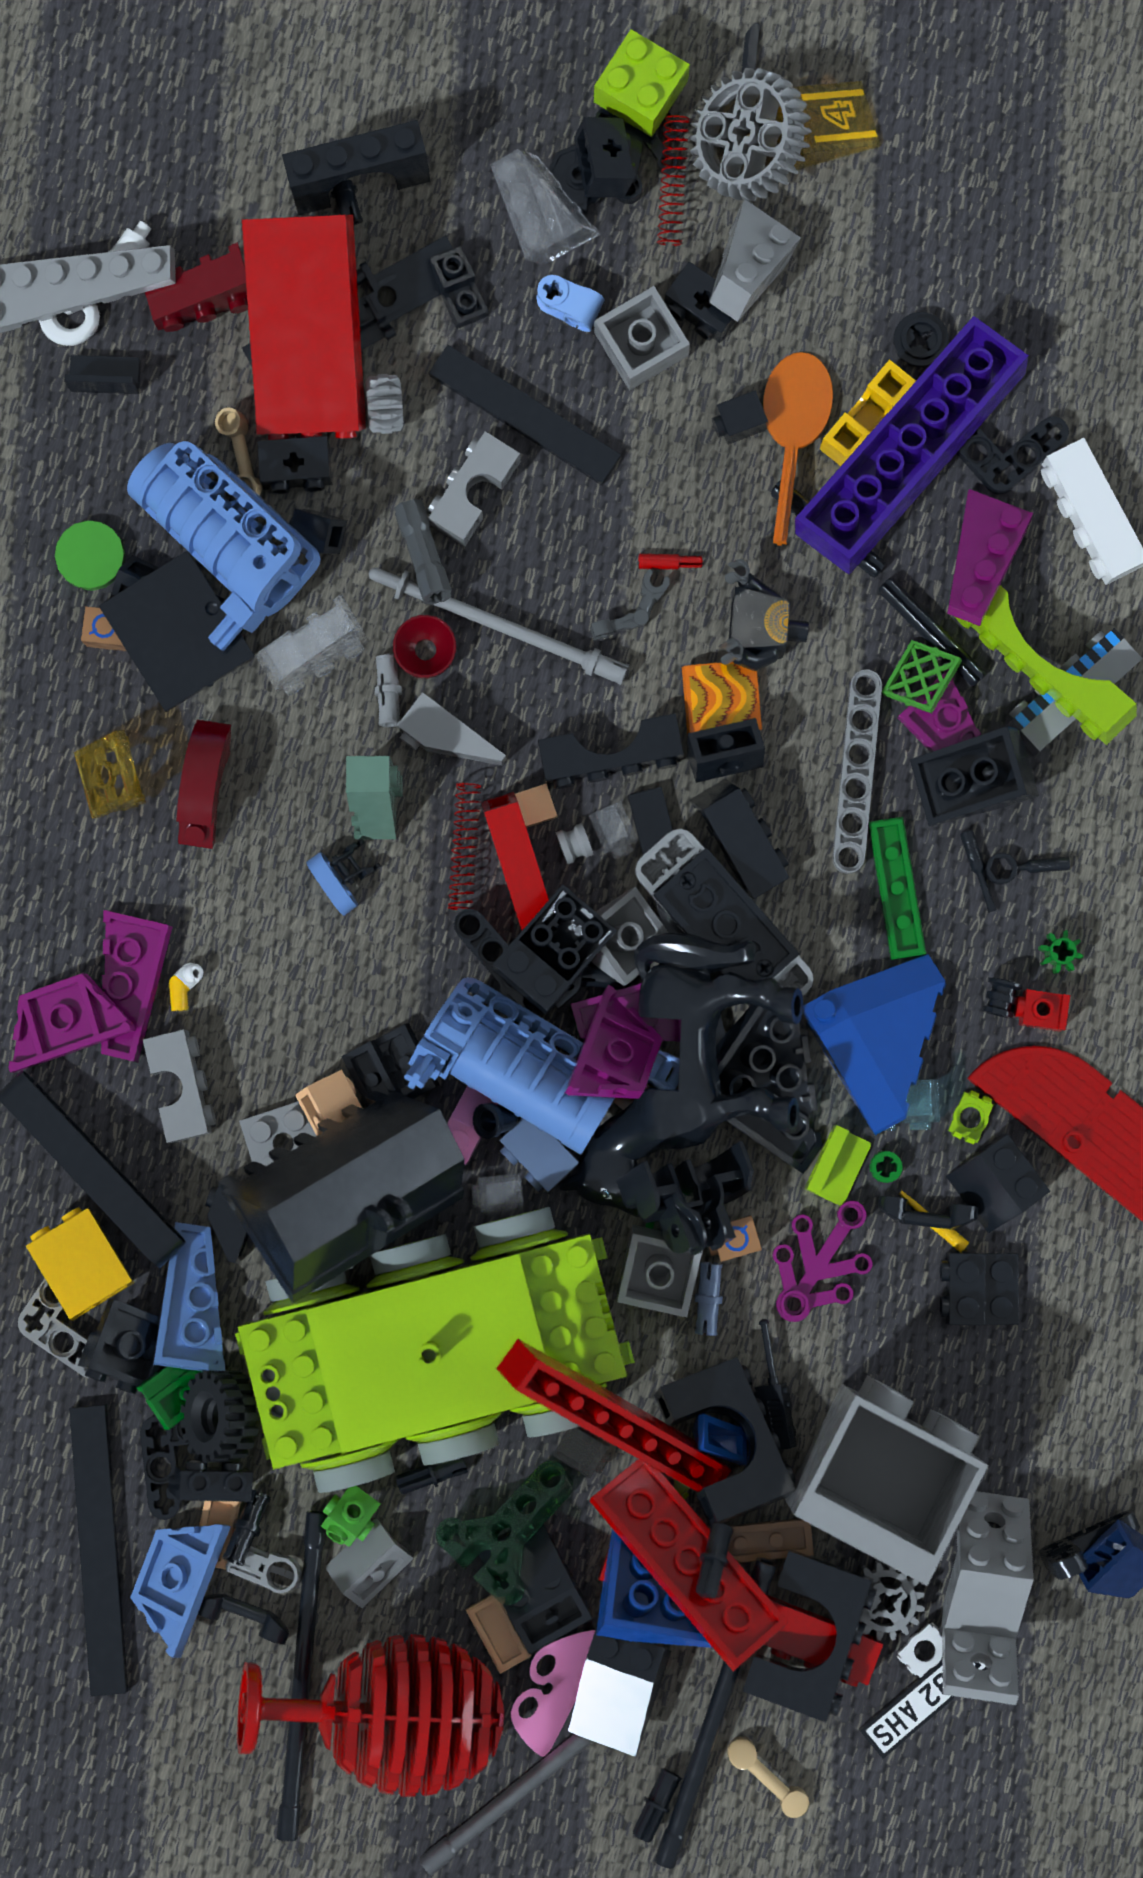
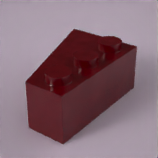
(201, 292)

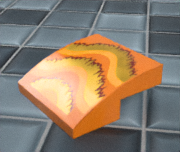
(719, 695)

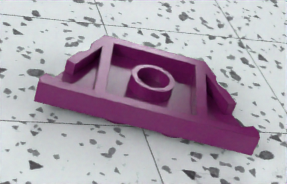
(63, 1021)
(615, 1053)

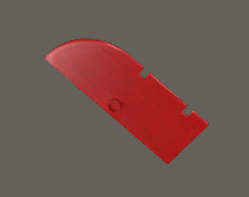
(1069, 1111)

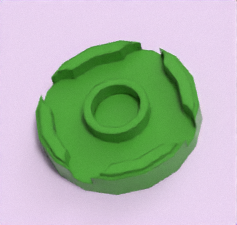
(89, 555)

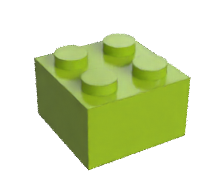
(641, 83)

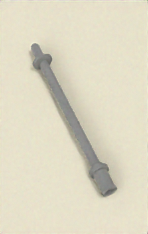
(591, 661)

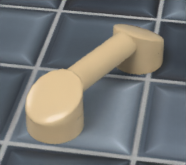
(235, 425)
(744, 1756)

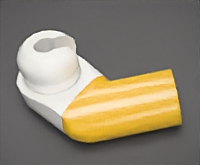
(181, 983)

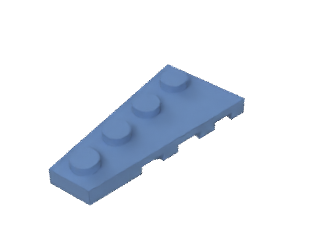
(190, 1314)

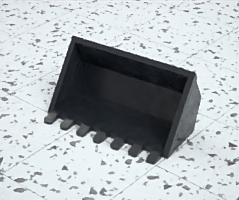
(347, 1189)

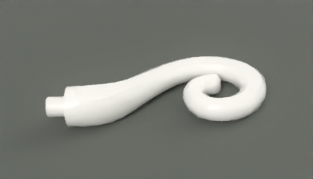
(71, 337)

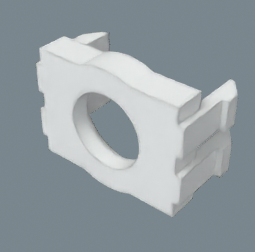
(907, 1656)

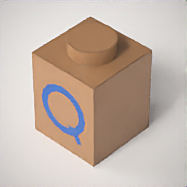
(98, 631)
(744, 1243)

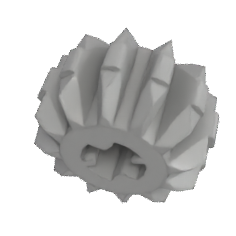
(384, 403)

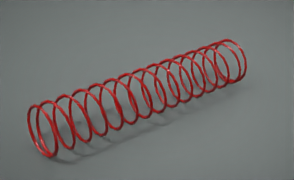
(668, 175)
(467, 874)

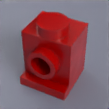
(1057, 1010)

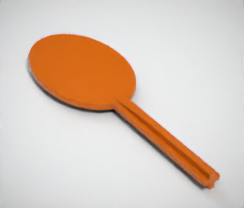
(797, 412)

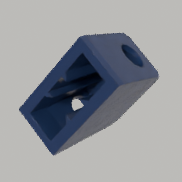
(1115, 1562)

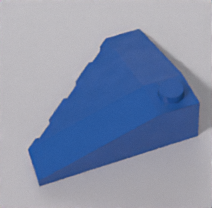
(876, 1035)
(637, 1606)

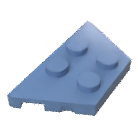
(177, 1580)

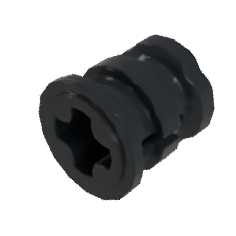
(1001, 997)

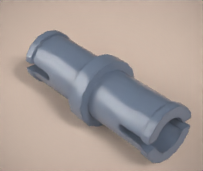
(708, 1298)

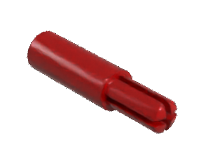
(668, 561)

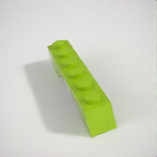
(1094, 703)

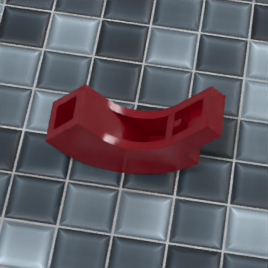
(201, 782)

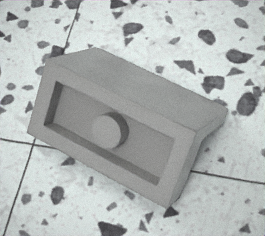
(368, 1565)

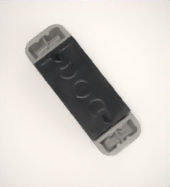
(714, 906)

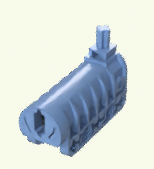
(508, 1062)

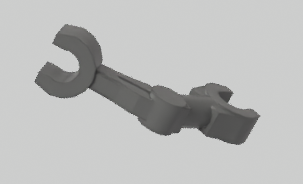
(650, 595)

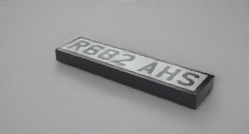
(908, 1711)

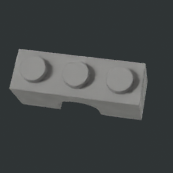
(486, 462)
(190, 1114)

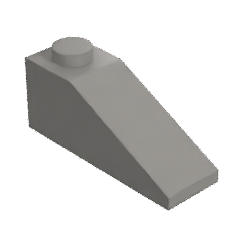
(442, 733)

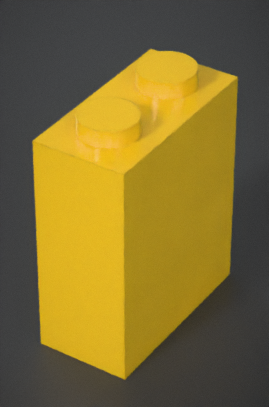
(79, 1262)

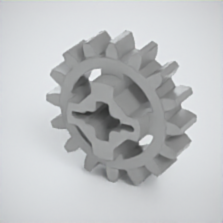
(900, 1591)

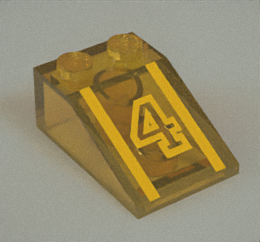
(838, 122)

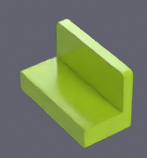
(838, 1165)

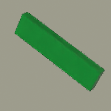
(896, 888)

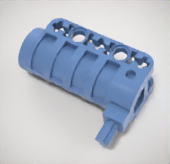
(223, 533)

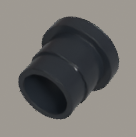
(492, 1120)

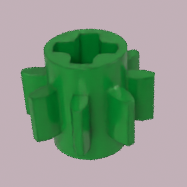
(1052, 957)

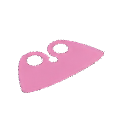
(553, 1708)

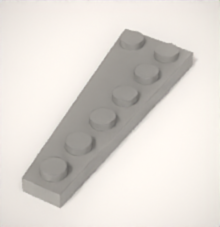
(70, 283)

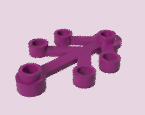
(818, 1266)

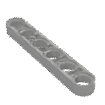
(861, 772)

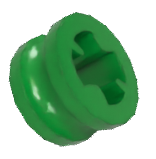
(893, 1175)

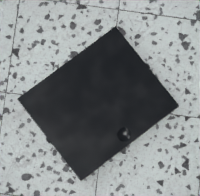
(167, 628)

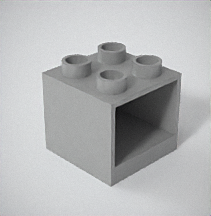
(887, 1479)

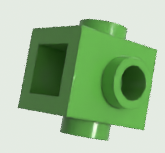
(349, 1516)

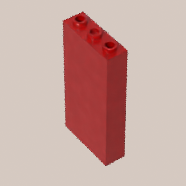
(304, 326)

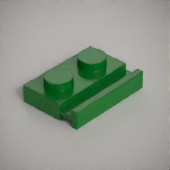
(165, 1394)

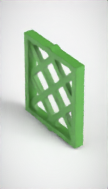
(902, 666)

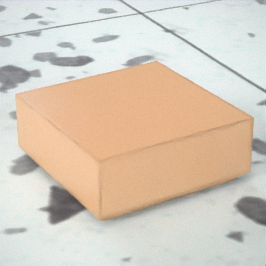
(536, 805)

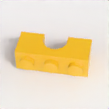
(866, 414)

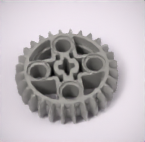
(750, 134)

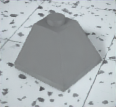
(634, 924)

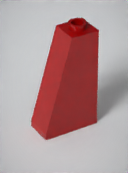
(516, 856)

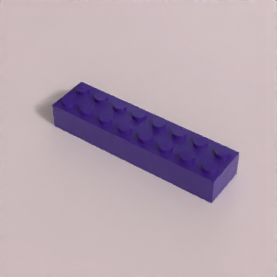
(911, 445)

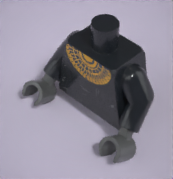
(758, 622)

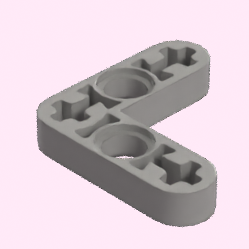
(52, 1327)

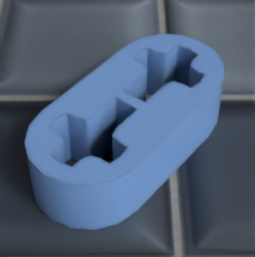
(332, 883)

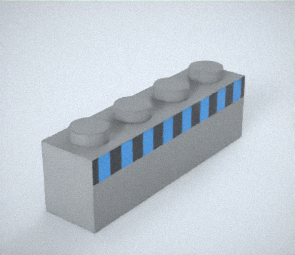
(1107, 659)

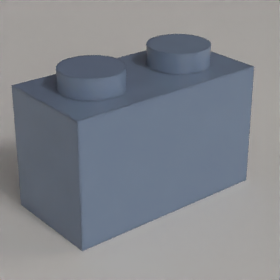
(539, 1153)

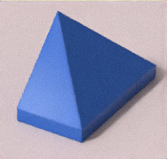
(720, 1439)

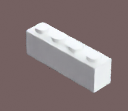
(1093, 511)

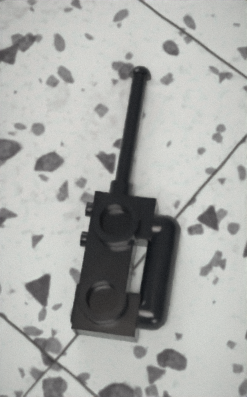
(776, 1398)

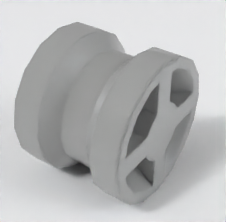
(574, 843)

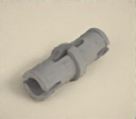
(388, 690)

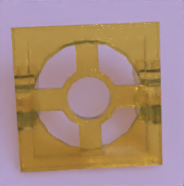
(91, 775)

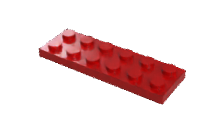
(669, 1543)

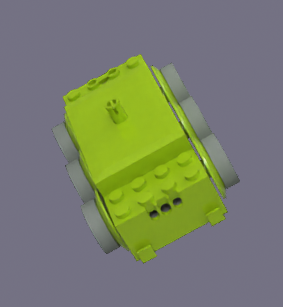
(424, 1353)

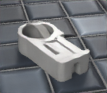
(259, 1566)

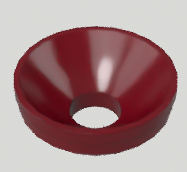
(421, 629)

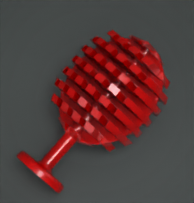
(400, 1714)

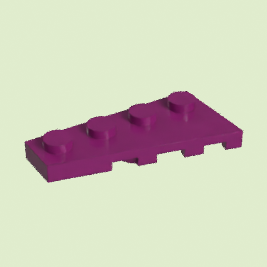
(133, 968)

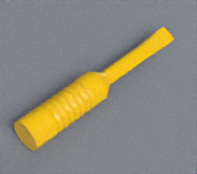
(950, 1236)

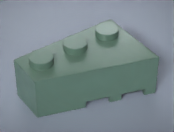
(372, 795)

